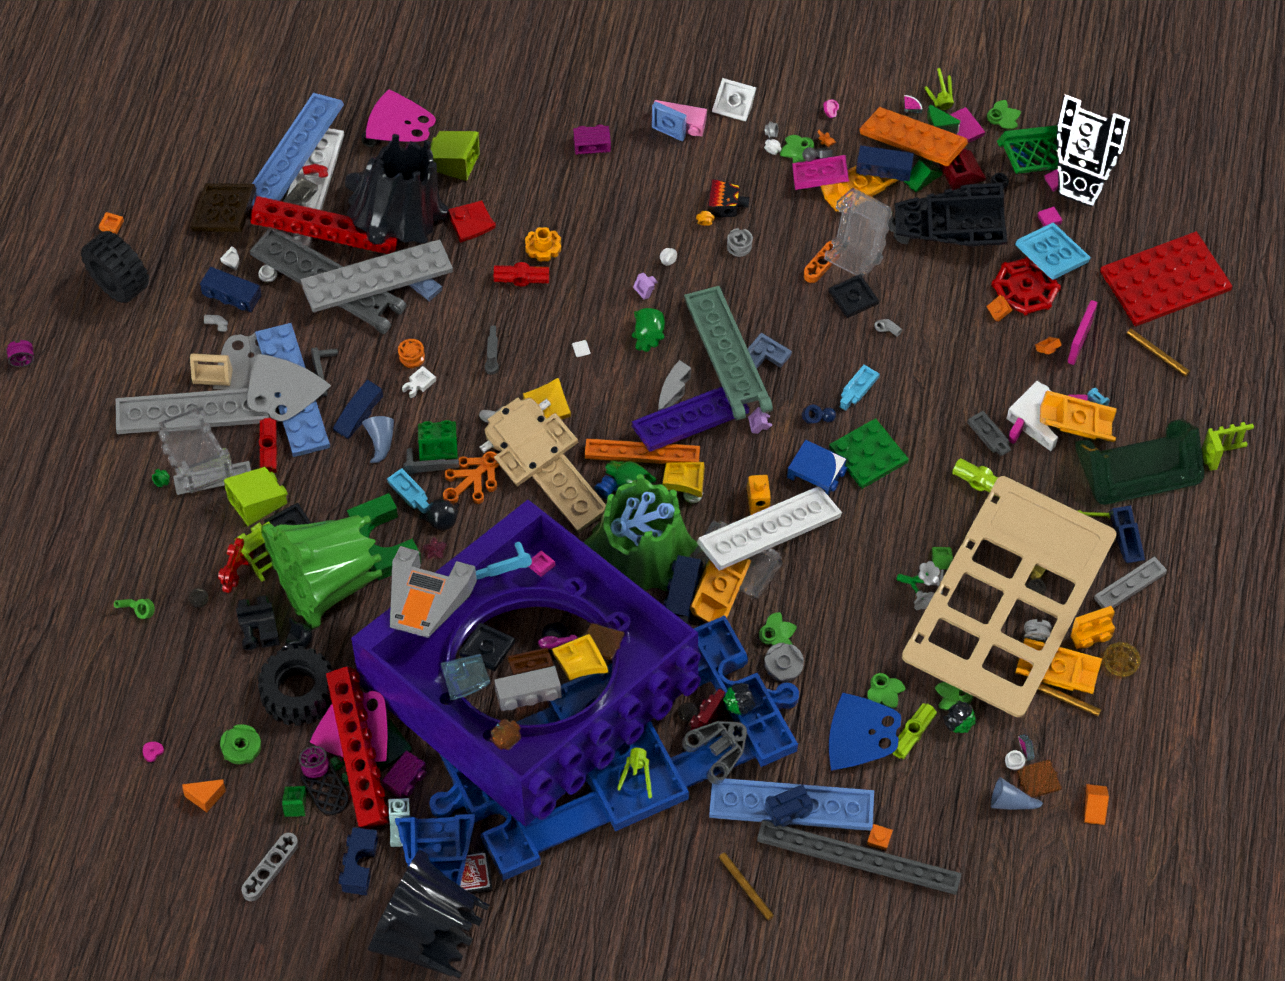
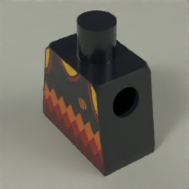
(725, 199)

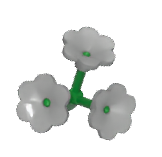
(927, 575)

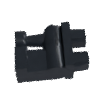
(257, 617)

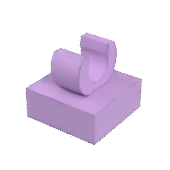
(644, 285)
(758, 421)

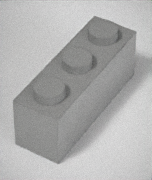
(528, 688)

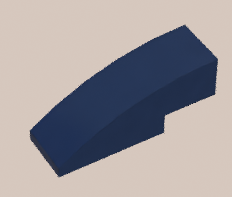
(358, 409)
(1127, 534)

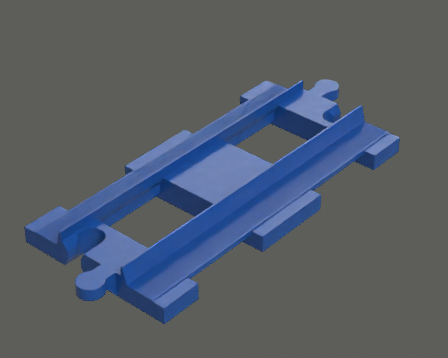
(767, 739)

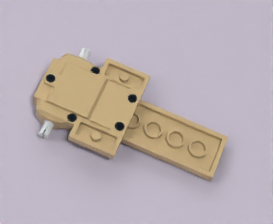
(535, 449)

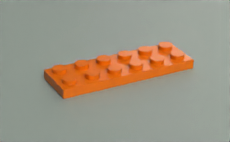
(913, 136)

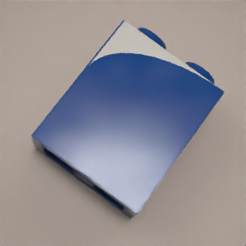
(817, 466)

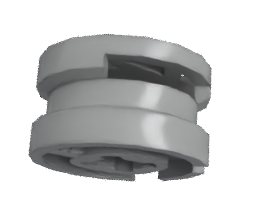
(740, 242)
(1037, 630)

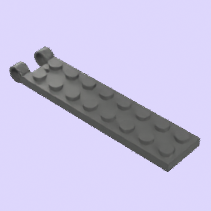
(301, 261)

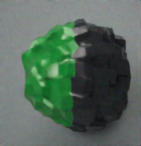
(739, 699)
(960, 717)

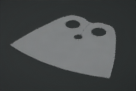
(240, 362)
(295, 383)

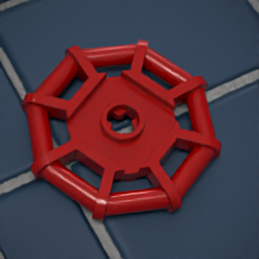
(1025, 294)

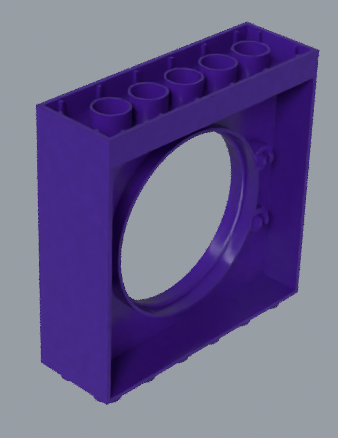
(648, 671)

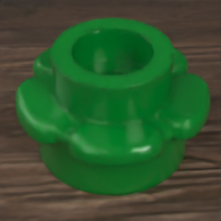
(160, 478)

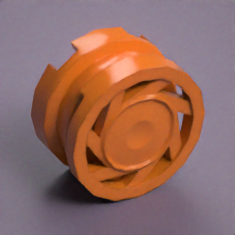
(411, 354)

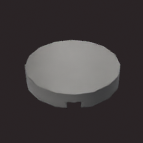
(784, 662)

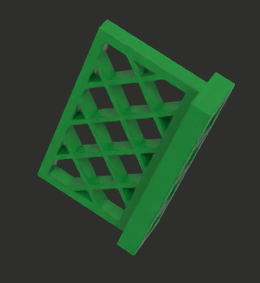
(1032, 137)

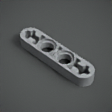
(272, 868)

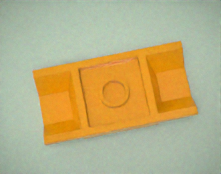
(865, 183)
(1077, 416)
(718, 590)
(1067, 669)

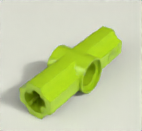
(979, 477)
(919, 722)

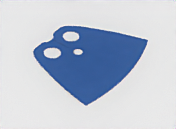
(849, 735)

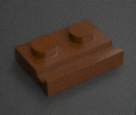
(530, 661)

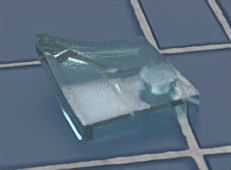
(465, 676)

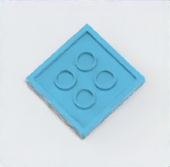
(1052, 251)

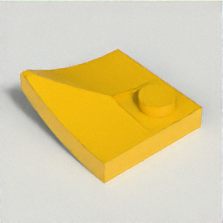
(555, 395)
(684, 477)
(580, 658)

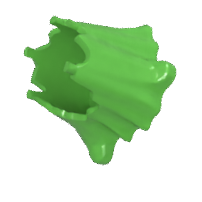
(652, 560)
(320, 563)

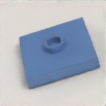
(669, 121)

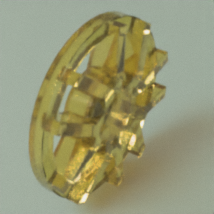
(1121, 659)

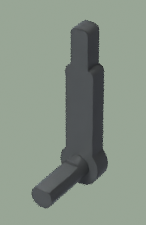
(316, 355)
(491, 365)
(412, 467)

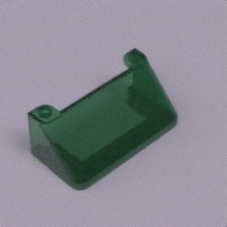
(1144, 466)

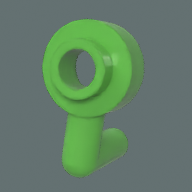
(143, 608)

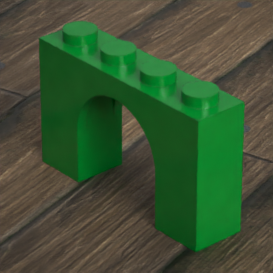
(380, 511)

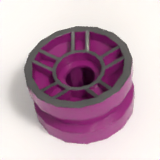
(20, 353)
(314, 761)

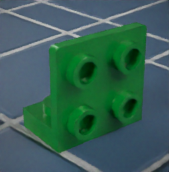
(437, 440)

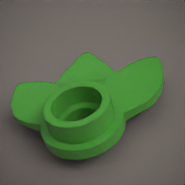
(1003, 116)
(794, 147)
(780, 630)
(885, 693)
(951, 695)

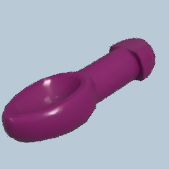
(552, 642)

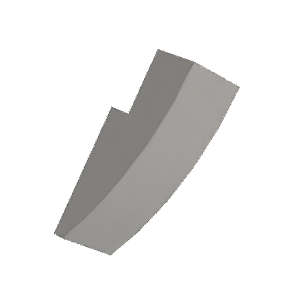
(674, 385)

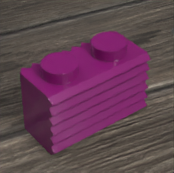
(591, 139)
(404, 775)

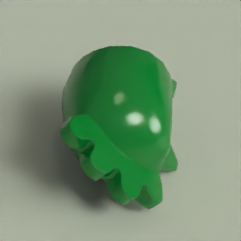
(648, 328)
(627, 472)

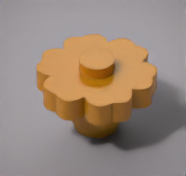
(543, 244)

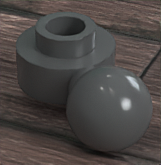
(810, 153)

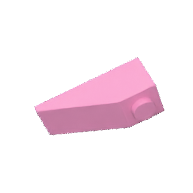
(695, 117)

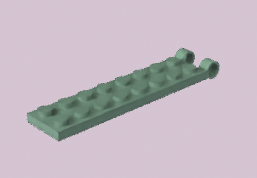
(727, 350)

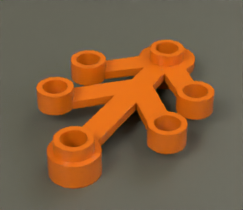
(472, 475)

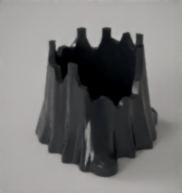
(397, 194)
(426, 919)

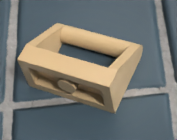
(211, 373)

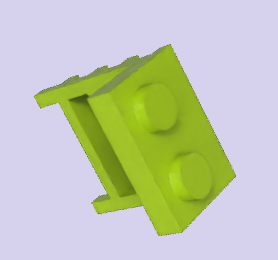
(1212, 445)
(251, 542)

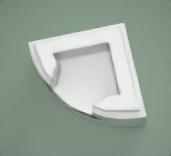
(231, 258)

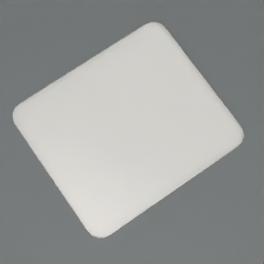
(581, 348)

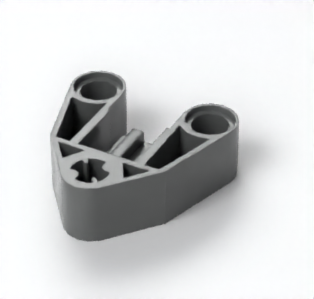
(707, 733)

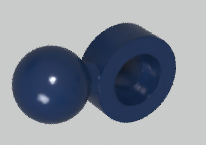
(827, 414)

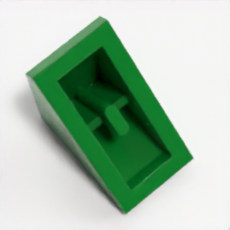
(942, 120)
(923, 174)
(294, 801)

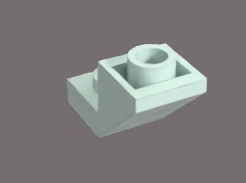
(397, 809)

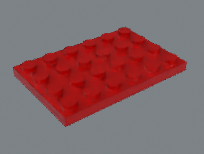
(1166, 278)

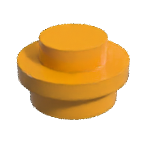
(705, 218)

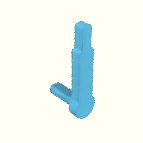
(521, 561)

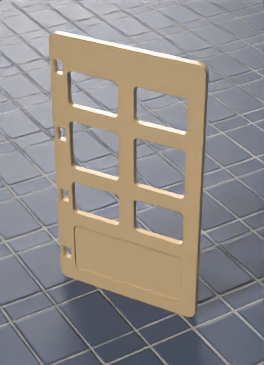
(1042, 535)

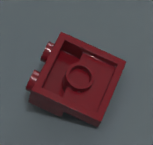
(710, 710)

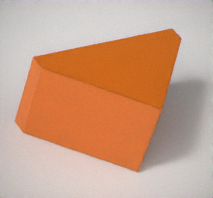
(204, 793)
(1096, 804)

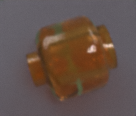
(505, 734)

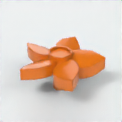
(826, 139)

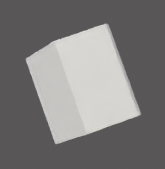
(734, 100)

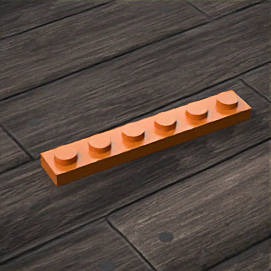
(638, 452)

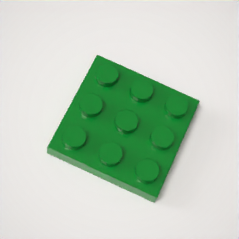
(869, 453)

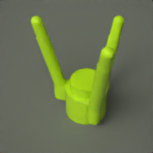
(944, 99)
(637, 761)

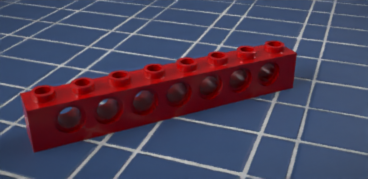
(315, 224)
(349, 740)

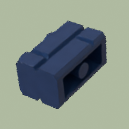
(789, 806)

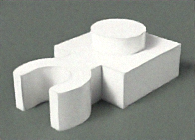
(419, 380)

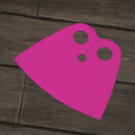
(390, 116)
(327, 734)

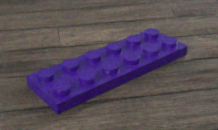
(684, 419)

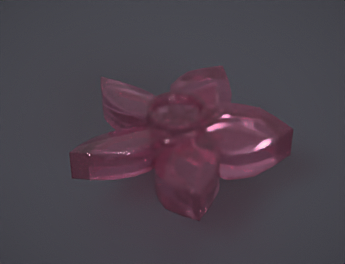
(435, 548)

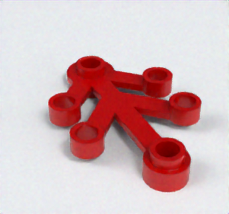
(228, 574)

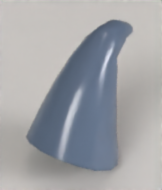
(381, 432)
(1011, 798)

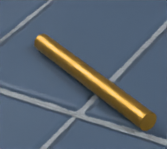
(1159, 353)
(1069, 699)
(746, 886)

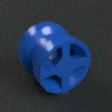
(606, 487)

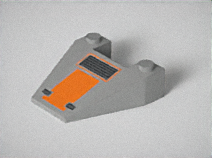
(425, 598)

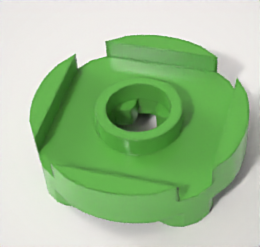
(240, 755)

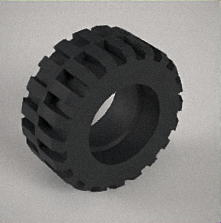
(115, 266)
(292, 663)

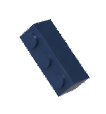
(884, 163)
(230, 289)
(683, 585)

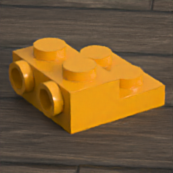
(1093, 628)

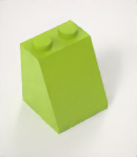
(455, 152)
(255, 494)

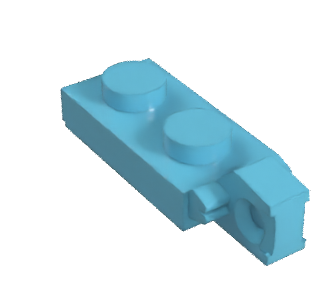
(858, 386)
(408, 490)

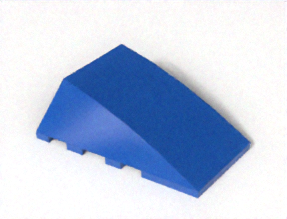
(442, 838)

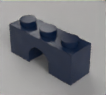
(361, 844)

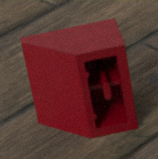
(963, 170)

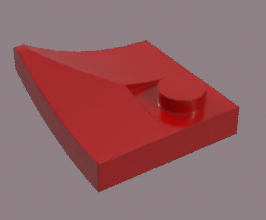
(471, 220)

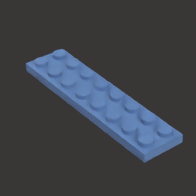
(296, 147)
(305, 429)
(831, 805)

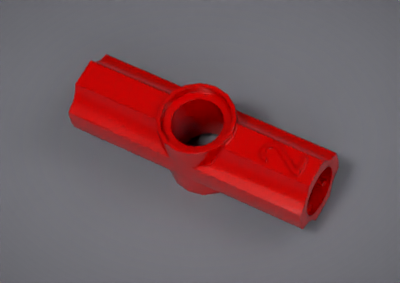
(521, 274)
(268, 437)

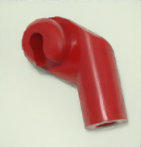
(315, 168)

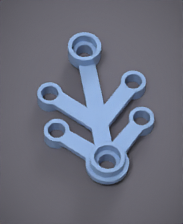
(640, 519)

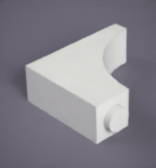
(1028, 409)

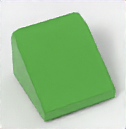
(942, 557)

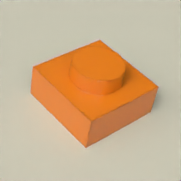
(111, 223)
(999, 308)
(1048, 345)
(879, 837)

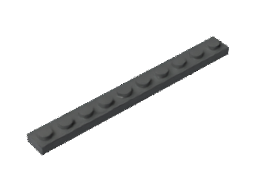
(859, 857)

